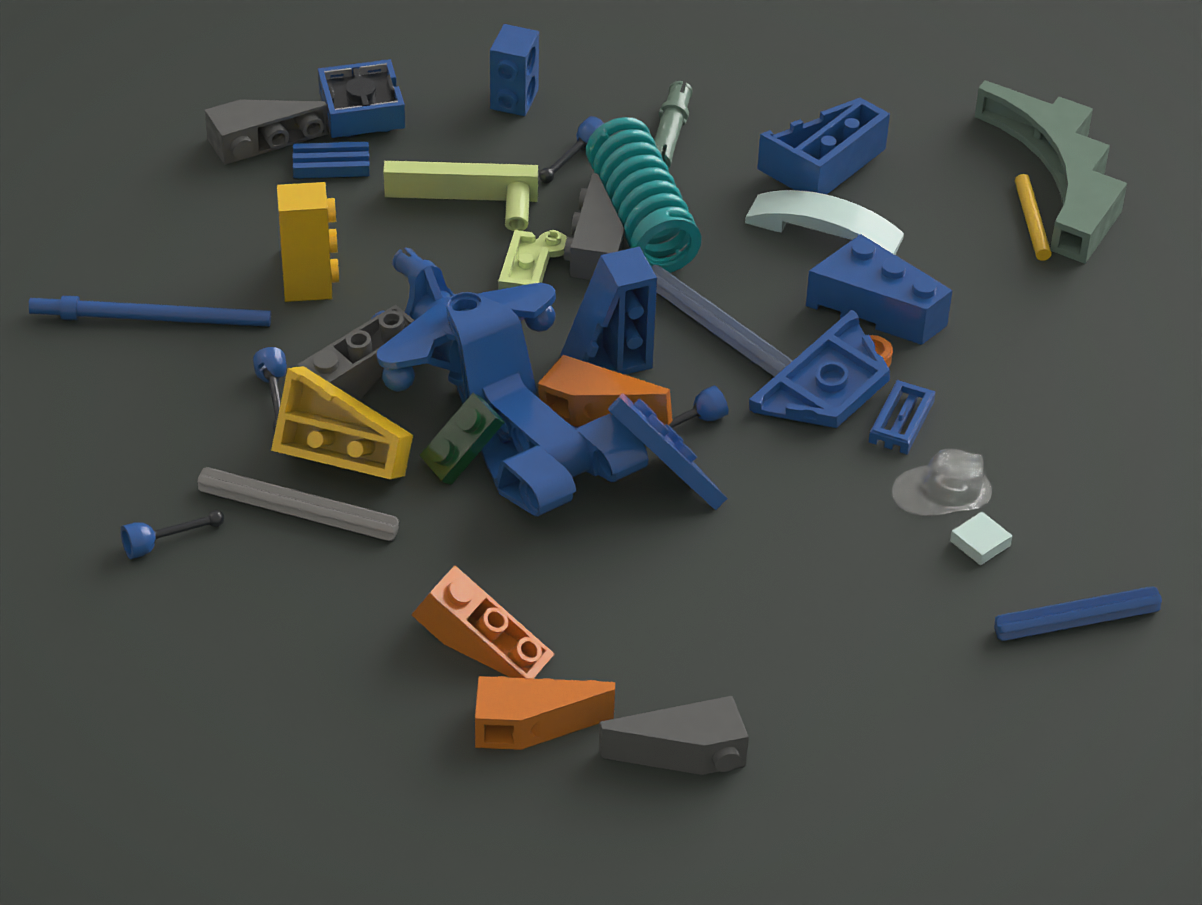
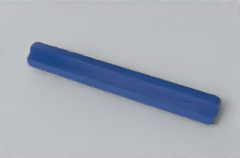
(1077, 613)

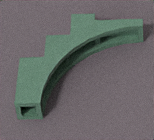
(1077, 163)

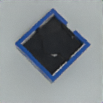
(361, 98)

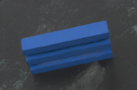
(331, 160)
(893, 436)

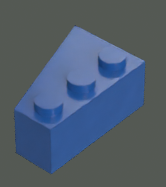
(827, 149)
(880, 291)
(617, 315)

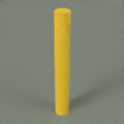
(1032, 217)

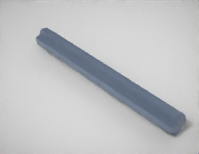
(720, 322)

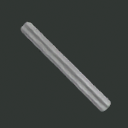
(298, 504)

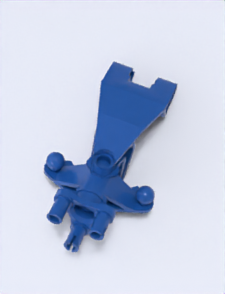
(488, 355)

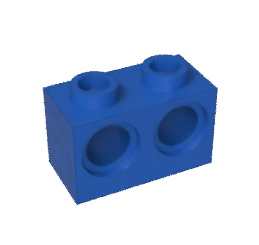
(514, 70)

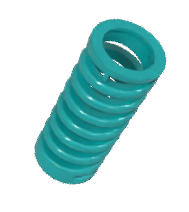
(643, 193)

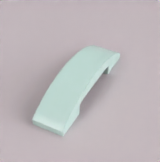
(823, 214)

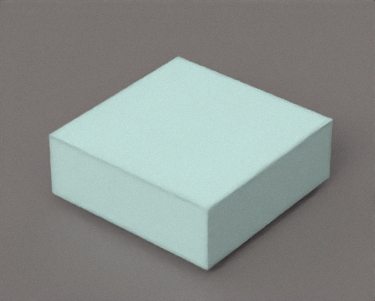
(981, 538)

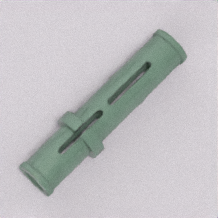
(672, 117)

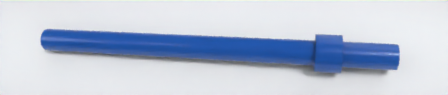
(72, 307)

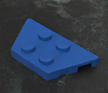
(826, 378)
(666, 445)

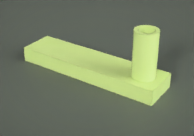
(466, 181)

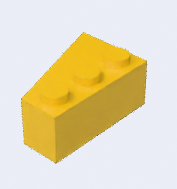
(307, 241)
(337, 429)

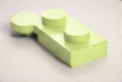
(529, 257)

